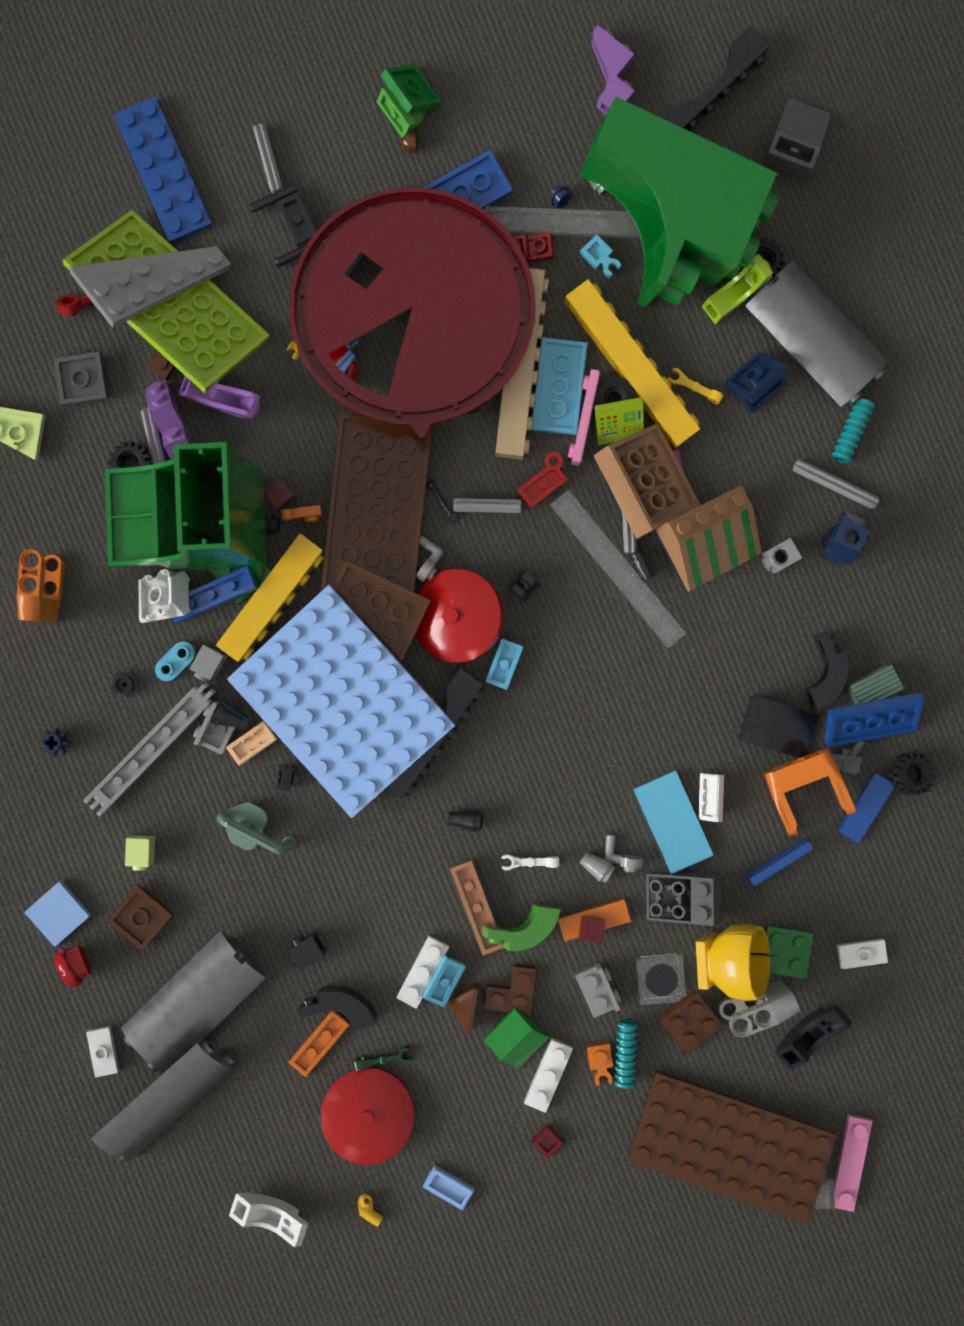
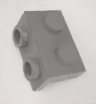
(212, 735)

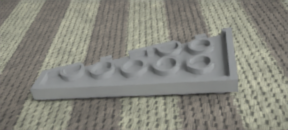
(138, 284)

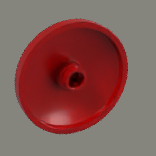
(462, 616)
(367, 1115)

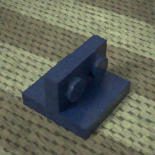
(757, 381)

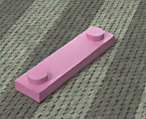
(590, 385)
(851, 1161)

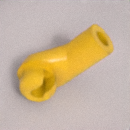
(366, 1211)

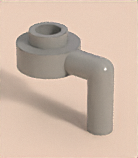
(427, 571)
(629, 862)

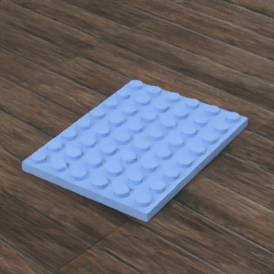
(341, 701)

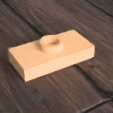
(251, 743)

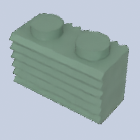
(876, 686)

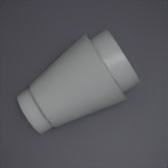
(598, 867)

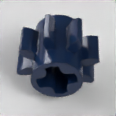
(51, 747)

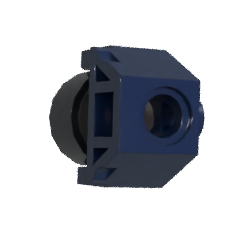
(845, 539)

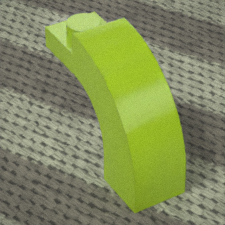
(738, 290)

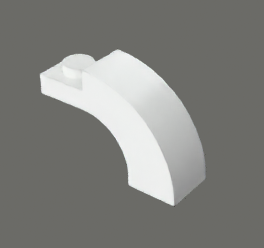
(269, 1213)

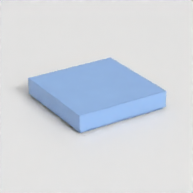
(57, 913)

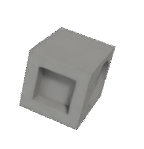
(790, 553)
(208, 663)

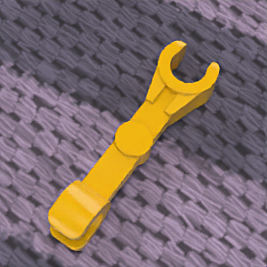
(712, 395)

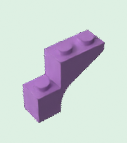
(614, 62)
(222, 397)
(166, 416)

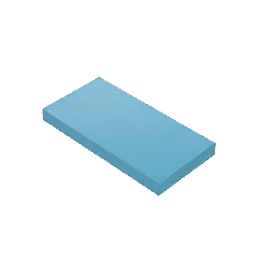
(559, 386)
(673, 821)

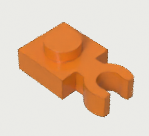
(309, 513)
(600, 1059)

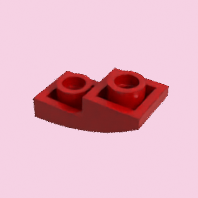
(536, 247)

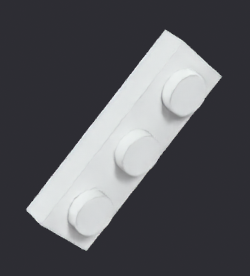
(422, 971)
(548, 1075)

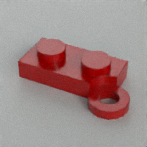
(544, 482)

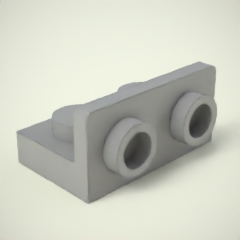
(597, 991)

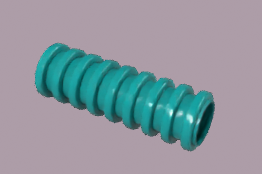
(853, 430)
(626, 1054)

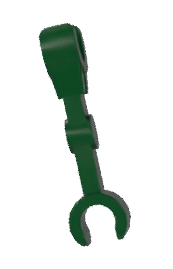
(363, 1063)

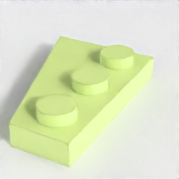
(22, 431)

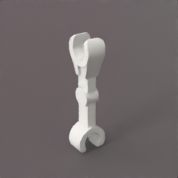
(550, 861)

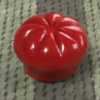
(72, 965)

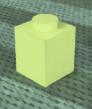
(140, 852)

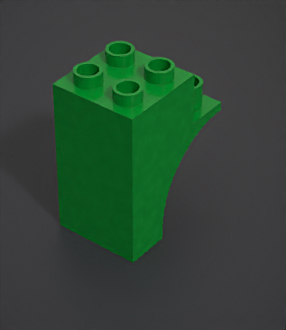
(703, 190)
(187, 511)

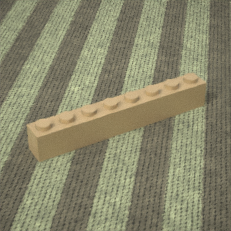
(517, 391)

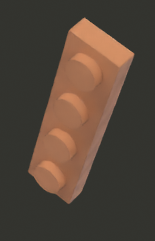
(475, 903)

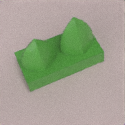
(403, 122)

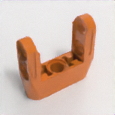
(38, 604)
(802, 772)

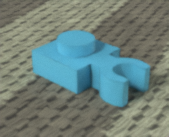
(597, 253)

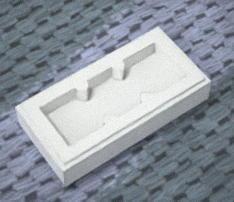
(711, 797)
(862, 953)
(103, 1051)

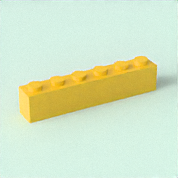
(271, 598)

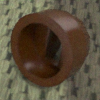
(410, 142)

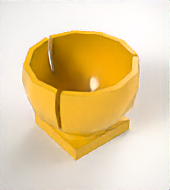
(727, 961)

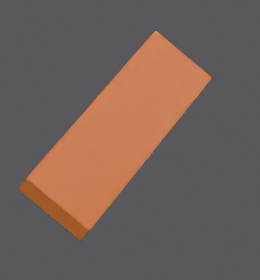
(614, 913)
(319, 1042)

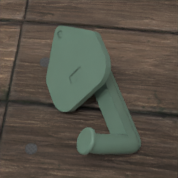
(246, 827)

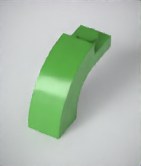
(529, 934)

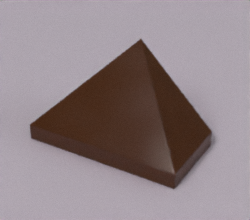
(464, 1007)

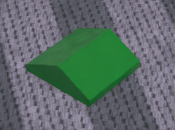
(515, 1038)

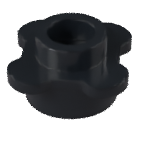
(118, 684)

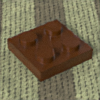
(140, 917)
(690, 1021)

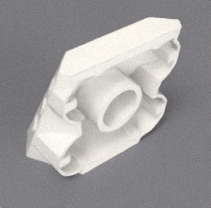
(163, 596)

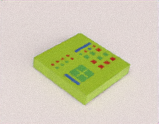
(618, 420)

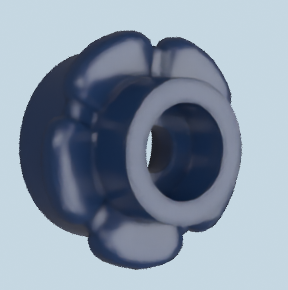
(560, 196)

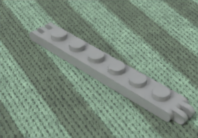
(150, 748)

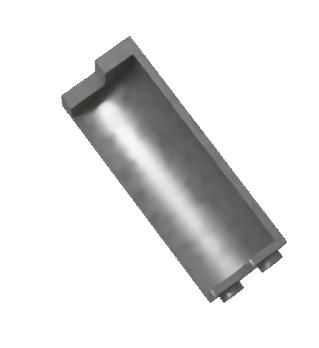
(817, 334)
(192, 1002)
(164, 1100)

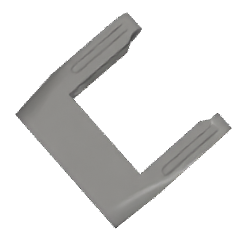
(777, 1001)

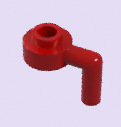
(72, 304)

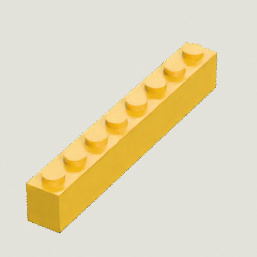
(631, 364)

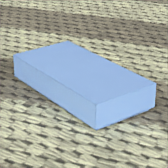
(448, 1187)

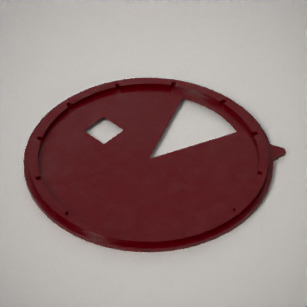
(465, 294)

